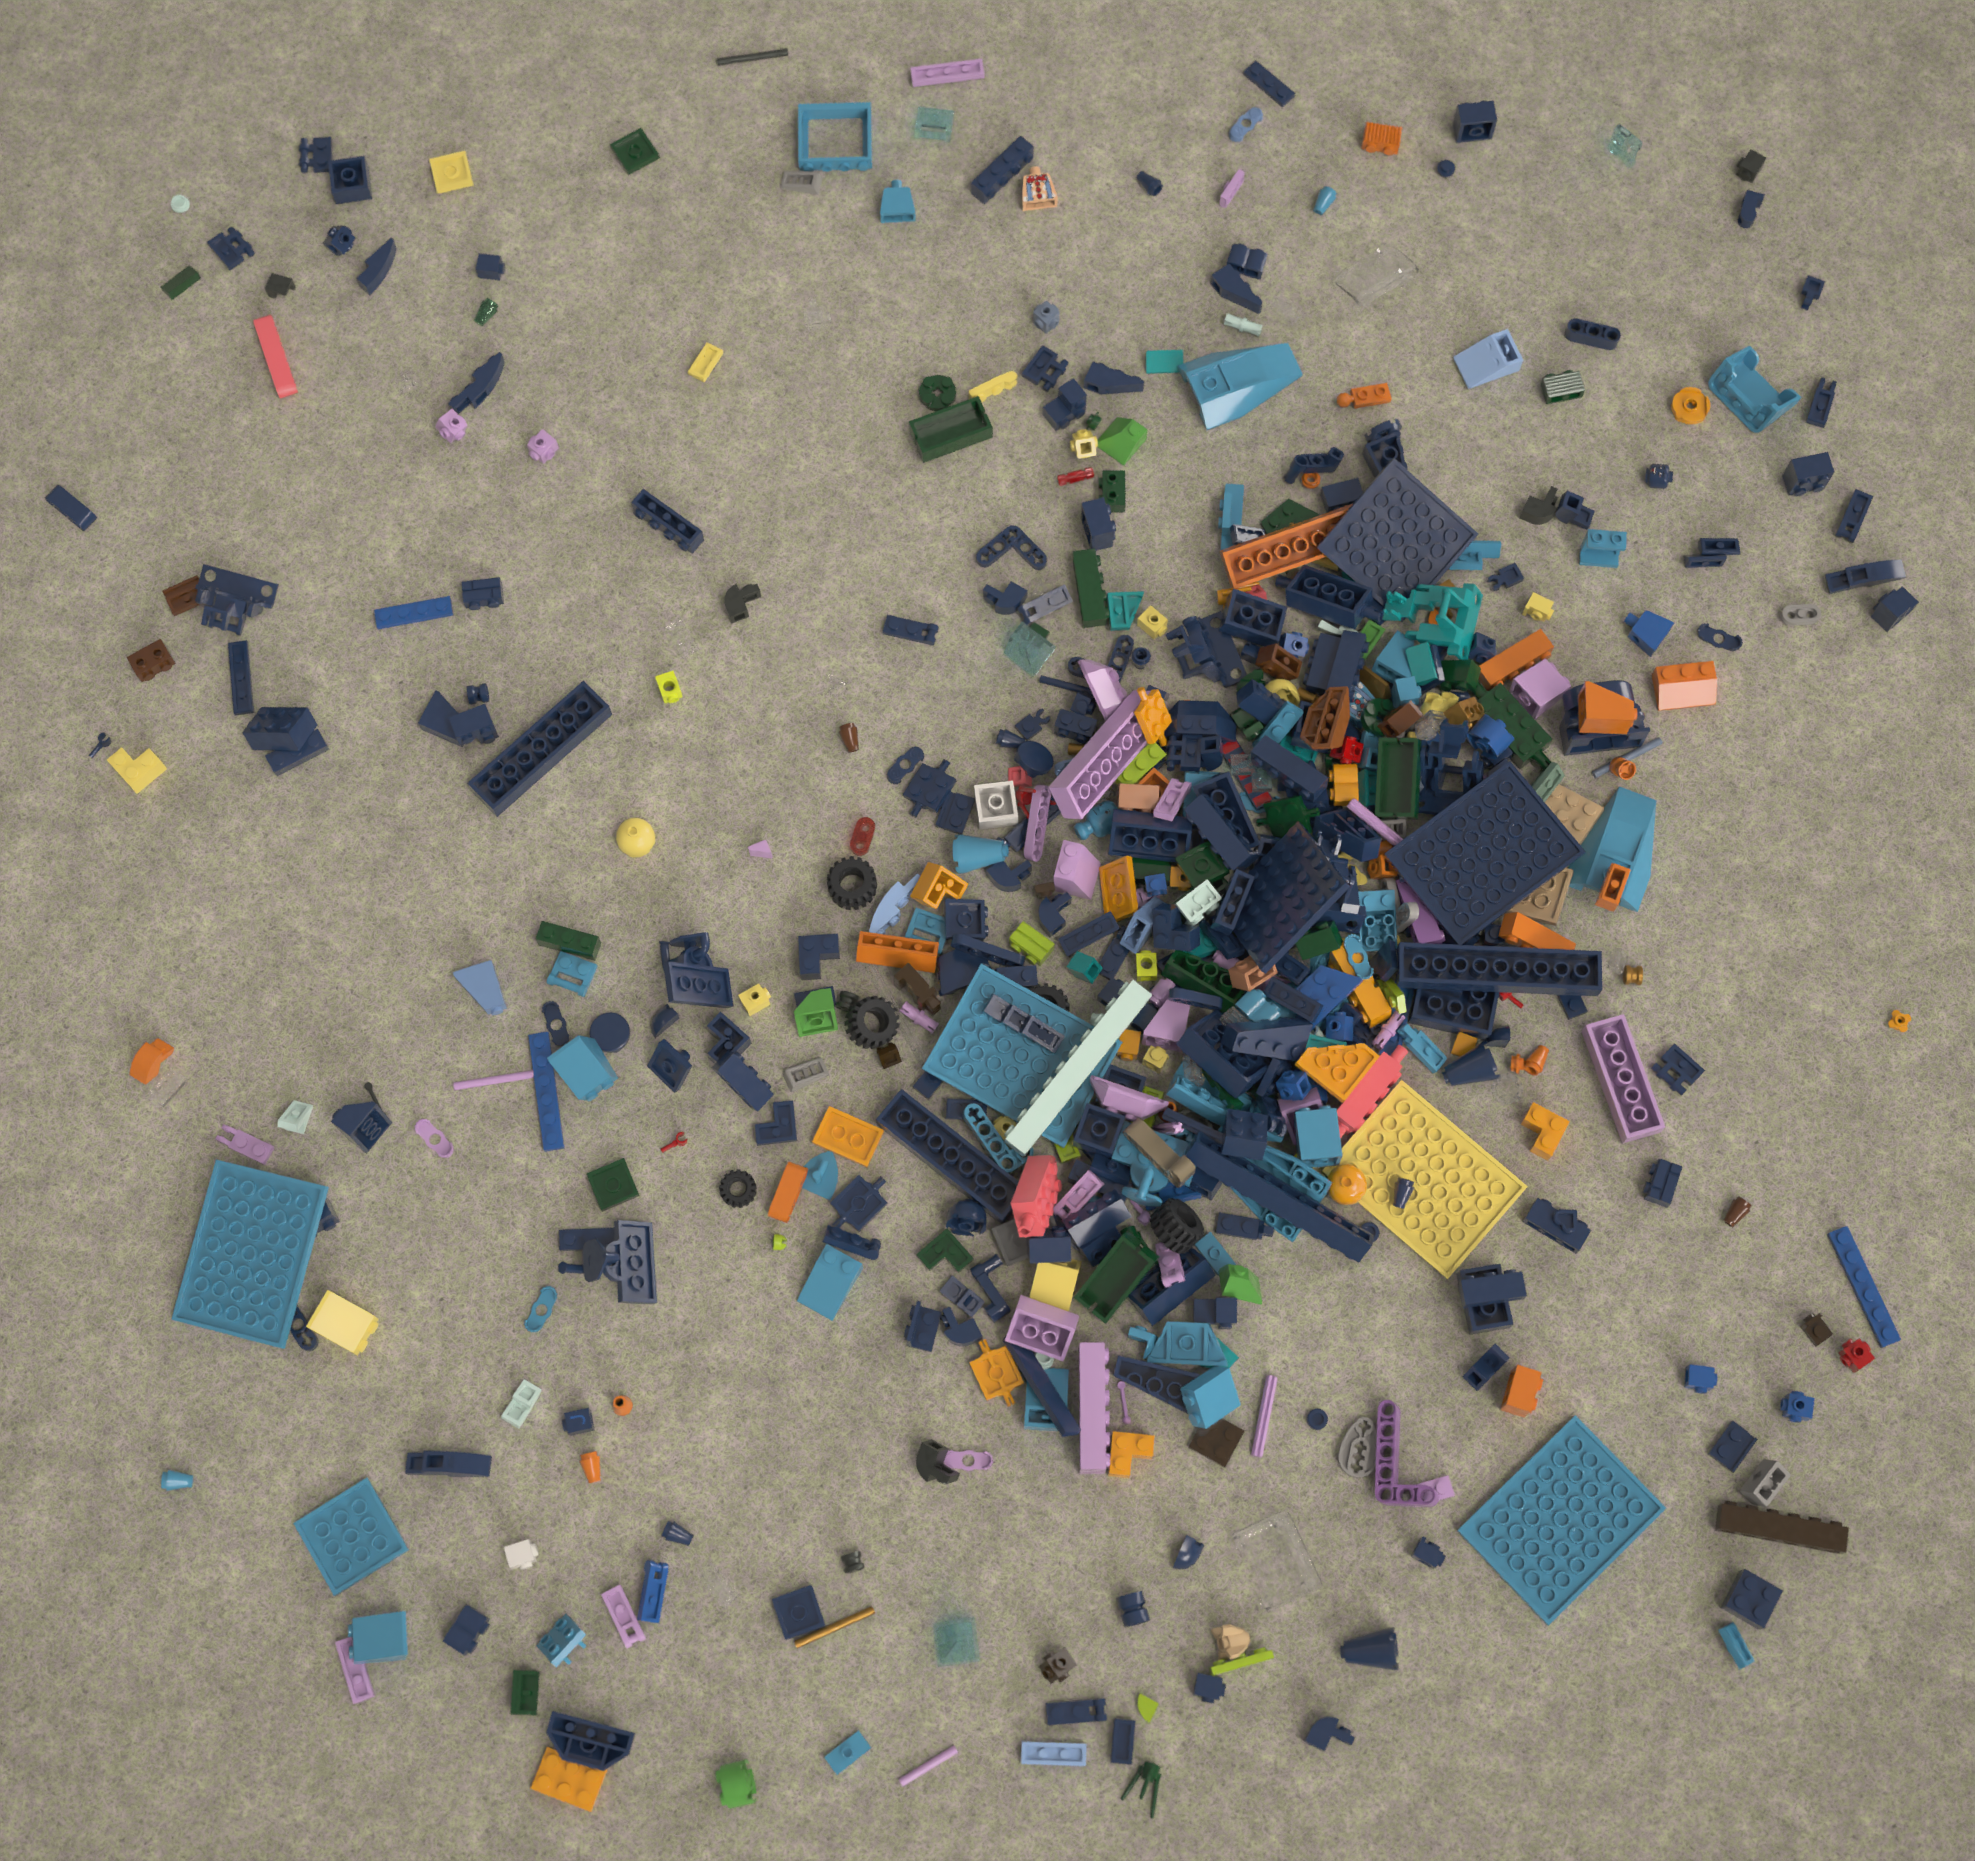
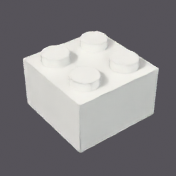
(996, 805)

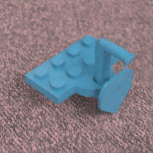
(1143, 1171)

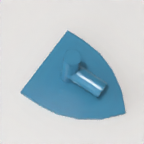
(822, 1175)

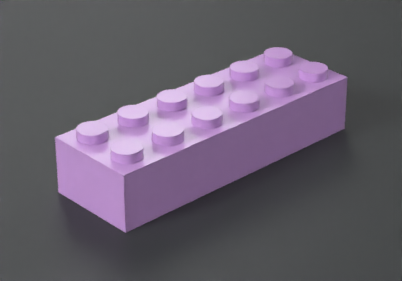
(1623, 1079)
(1092, 1413)

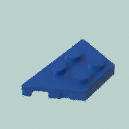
(1328, 988)

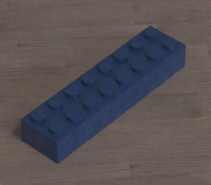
(540, 748)
(949, 1155)

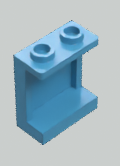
(1602, 548)

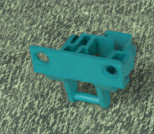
(1444, 633)

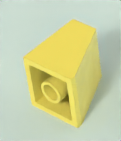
(1056, 1283)
(343, 1323)

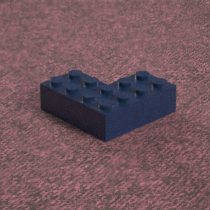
(1455, 1011)

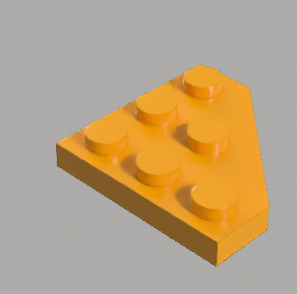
(1338, 1067)

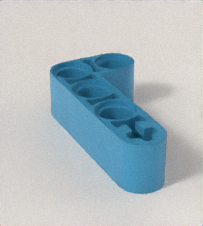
(993, 1136)

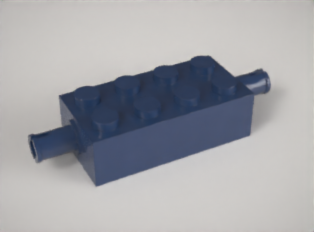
(1329, 597)

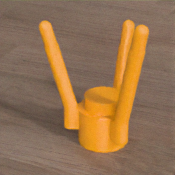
(1222, 594)

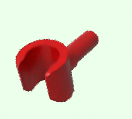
(1503, 996)
(674, 1143)

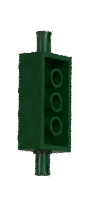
(1528, 735)

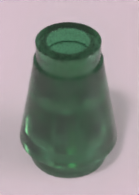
(486, 311)

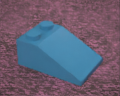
(830, 1282)

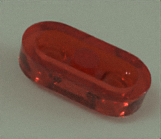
(862, 837)

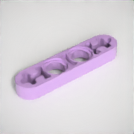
(1034, 844)

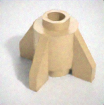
(1231, 1641)

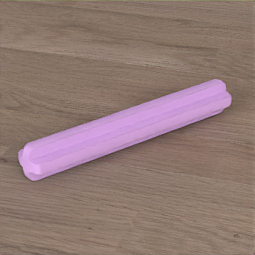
(1374, 822)
(1168, 1128)
(1264, 1416)

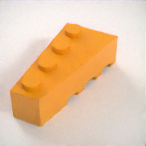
(1366, 997)

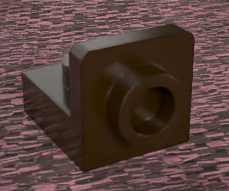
(1816, 1329)

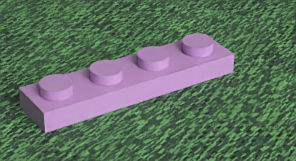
(947, 72)

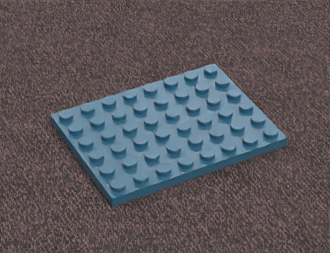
(1004, 1066)
(250, 1253)
(1561, 1520)

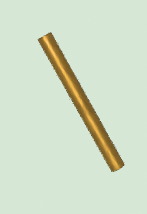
(834, 1627)

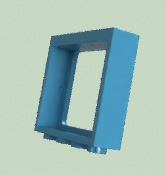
(834, 111)

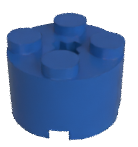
(1490, 737)

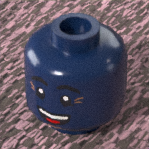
(1658, 476)

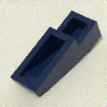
(377, 267)

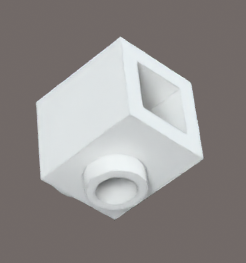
(521, 1554)

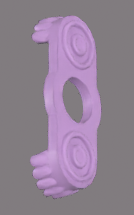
(426, 1130)
(981, 1460)

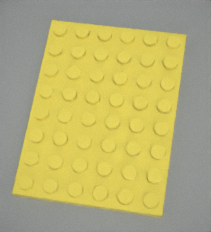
(1456, 1182)

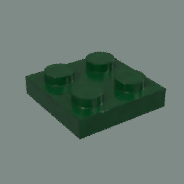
(634, 151)
(1201, 865)
(613, 1184)

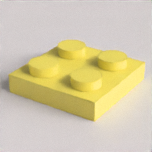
(451, 172)

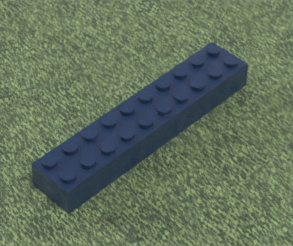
(1499, 969)

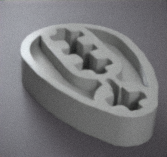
(1347, 1449)

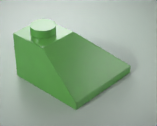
(1122, 439)
(816, 1013)
(1240, 1283)

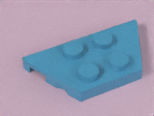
(1188, 1344)

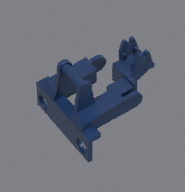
(232, 596)
(1215, 658)
(1435, 769)
(1348, 904)

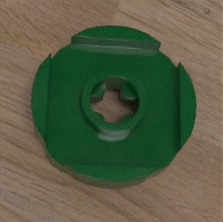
(934, 383)
(1369, 713)

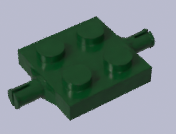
(1285, 813)

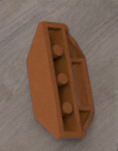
(1327, 719)

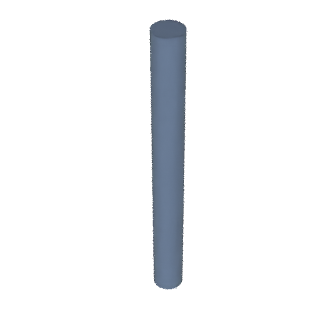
(1629, 756)

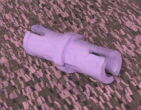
(919, 1017)
(1388, 1030)

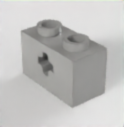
(1765, 1482)

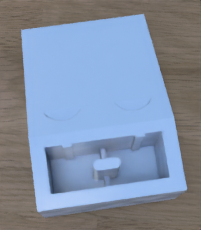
(1489, 359)

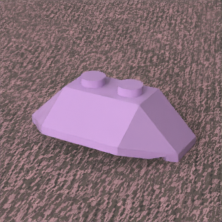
(1104, 686)
(1126, 1100)

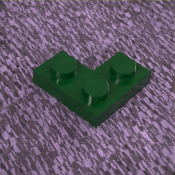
(943, 1247)

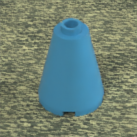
(977, 852)

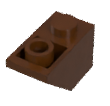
(1400, 719)

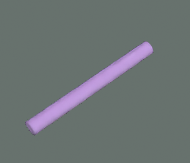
(493, 1080)

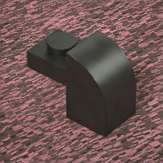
(1540, 511)
(736, 599)
(930, 1463)

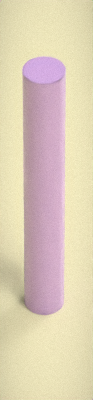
(928, 1765)

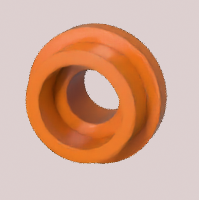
(1311, 485)
(1517, 1063)

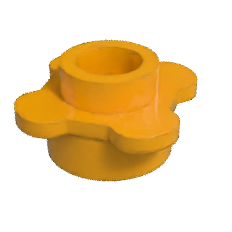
(1893, 1023)

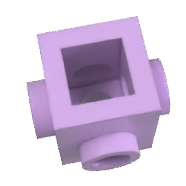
(451, 426)
(542, 446)

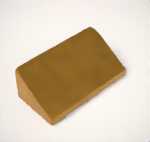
(1375, 684)

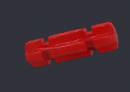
(1075, 476)

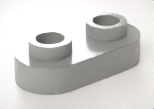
(1800, 613)

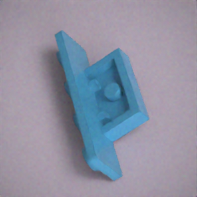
(1232, 512)
(1472, 557)

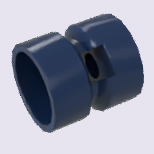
(1133, 1609)

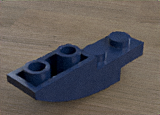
(484, 382)
(1865, 575)
(448, 1463)

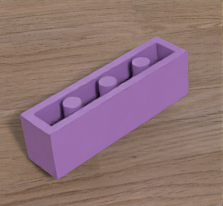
(1425, 928)

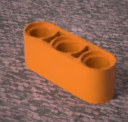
(787, 1192)

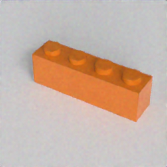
(1515, 660)
(1527, 933)
(897, 951)

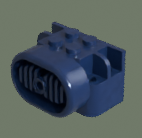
(1581, 743)

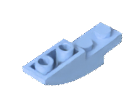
(887, 911)

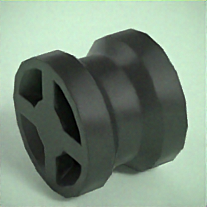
(846, 1000)
(852, 1562)

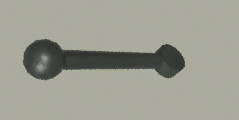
(368, 1086)

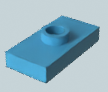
(1213, 1252)
(1736, 1646)
(847, 1752)

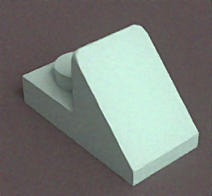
(296, 1117)

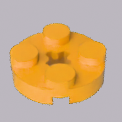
(1683, 413)

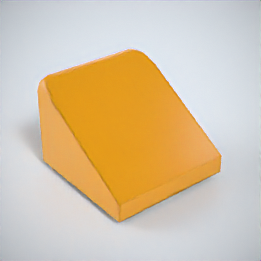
(1463, 1044)

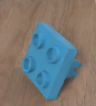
(561, 1640)

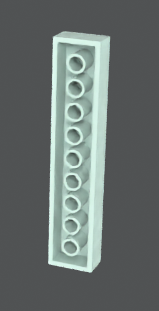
(1079, 1066)

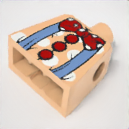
(1038, 190)

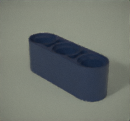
(1601, 331)
(70, 507)

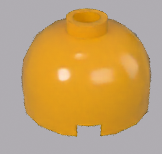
(1347, 1184)

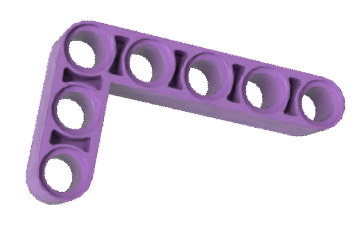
(1392, 1463)

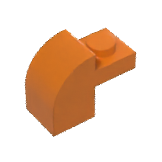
(148, 1059)

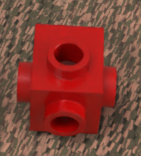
(1350, 752)
(1855, 1354)

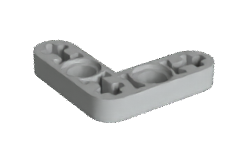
(1405, 913)

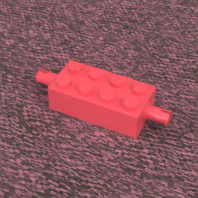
(1369, 1090)
(1036, 1195)

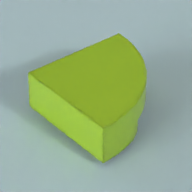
(1146, 1707)

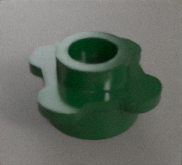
(1093, 421)

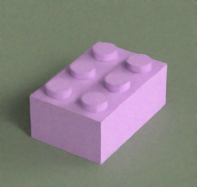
(1042, 1328)

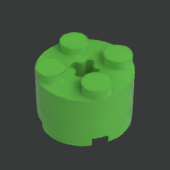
(736, 1784)

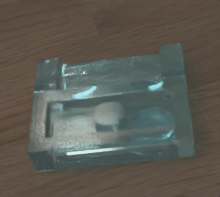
(934, 119)
(1620, 143)

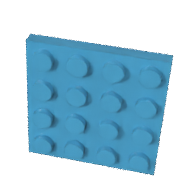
(351, 1536)

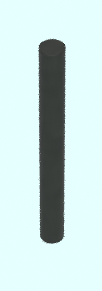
(752, 57)

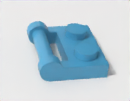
(927, 923)
(574, 968)

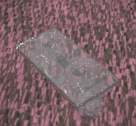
(1192, 1070)

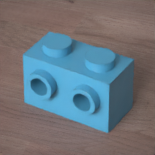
(1404, 691)

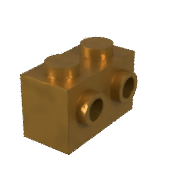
(1465, 710)

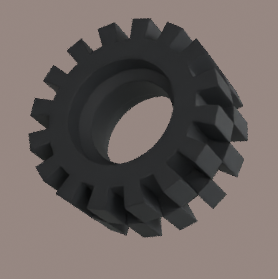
(737, 1176)

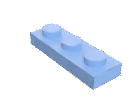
(1053, 1754)

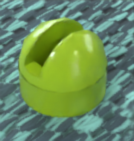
(777, 1242)

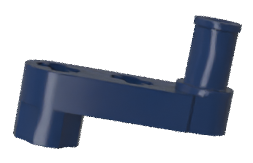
(1314, 463)
(998, 1307)

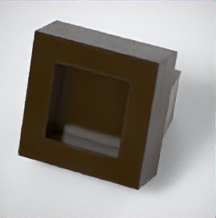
(889, 1055)

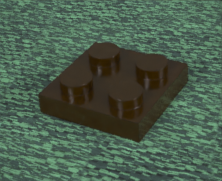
(1217, 1441)

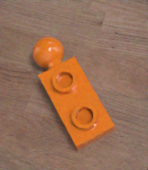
(1365, 396)

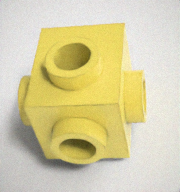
(1083, 443)

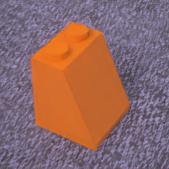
(1604, 711)

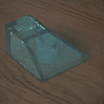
(1028, 649)
(956, 1642)

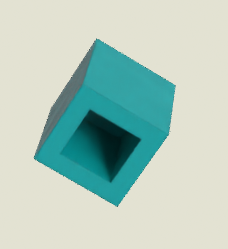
(1084, 967)

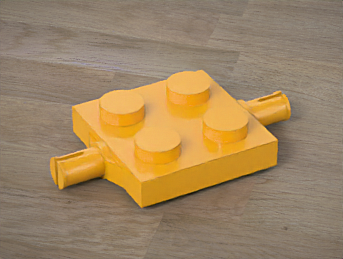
(1152, 716)
(996, 1373)

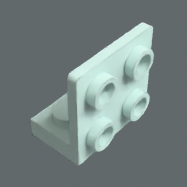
(1199, 901)

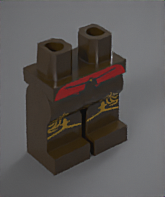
(922, 994)

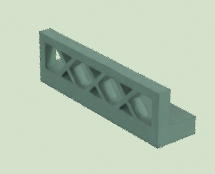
(1548, 780)

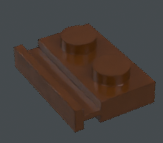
(182, 596)

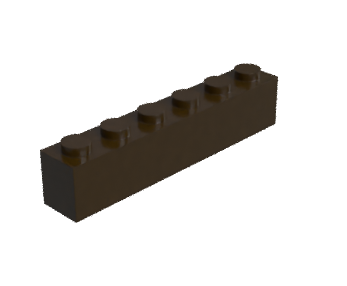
(1781, 1528)

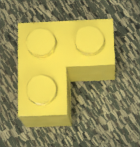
(137, 772)

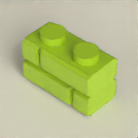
(1031, 944)

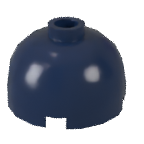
(966, 1217)

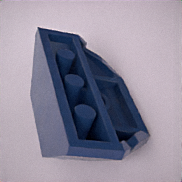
(1201, 718)
(588, 1741)

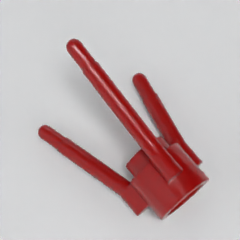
(1024, 796)

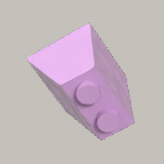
(1539, 688)
(1076, 870)
(1167, 1026)

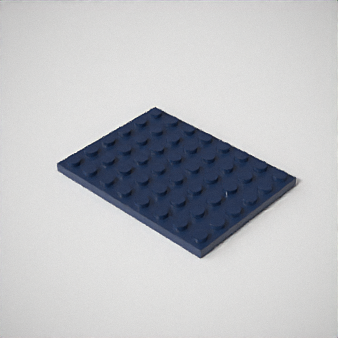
(1484, 854)

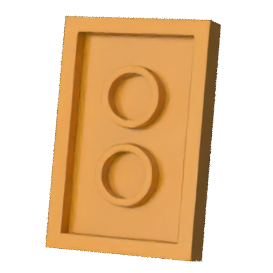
(1119, 888)
(848, 1136)
(568, 1781)

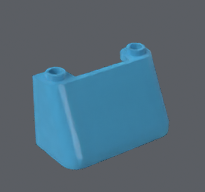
(1748, 392)

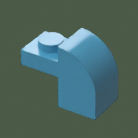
(1370, 752)

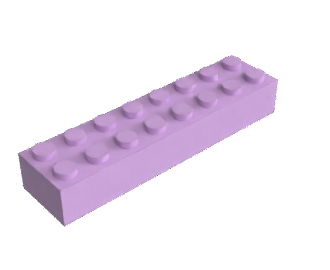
(1100, 761)

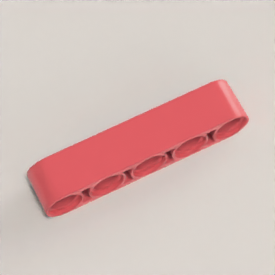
(275, 356)

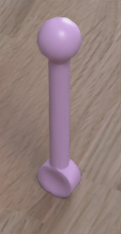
(1121, 1385)

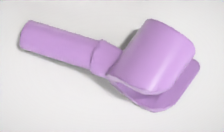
(1144, 1217)

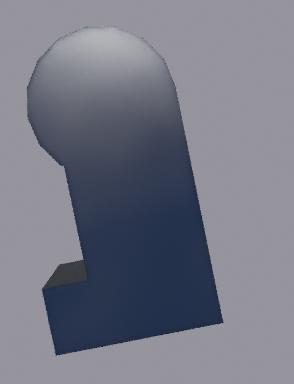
(1748, 208)

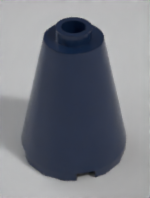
(1472, 1067)
(1372, 1650)

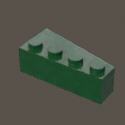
(1202, 977)

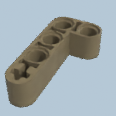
(1172, 1166)

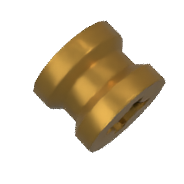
(1633, 975)

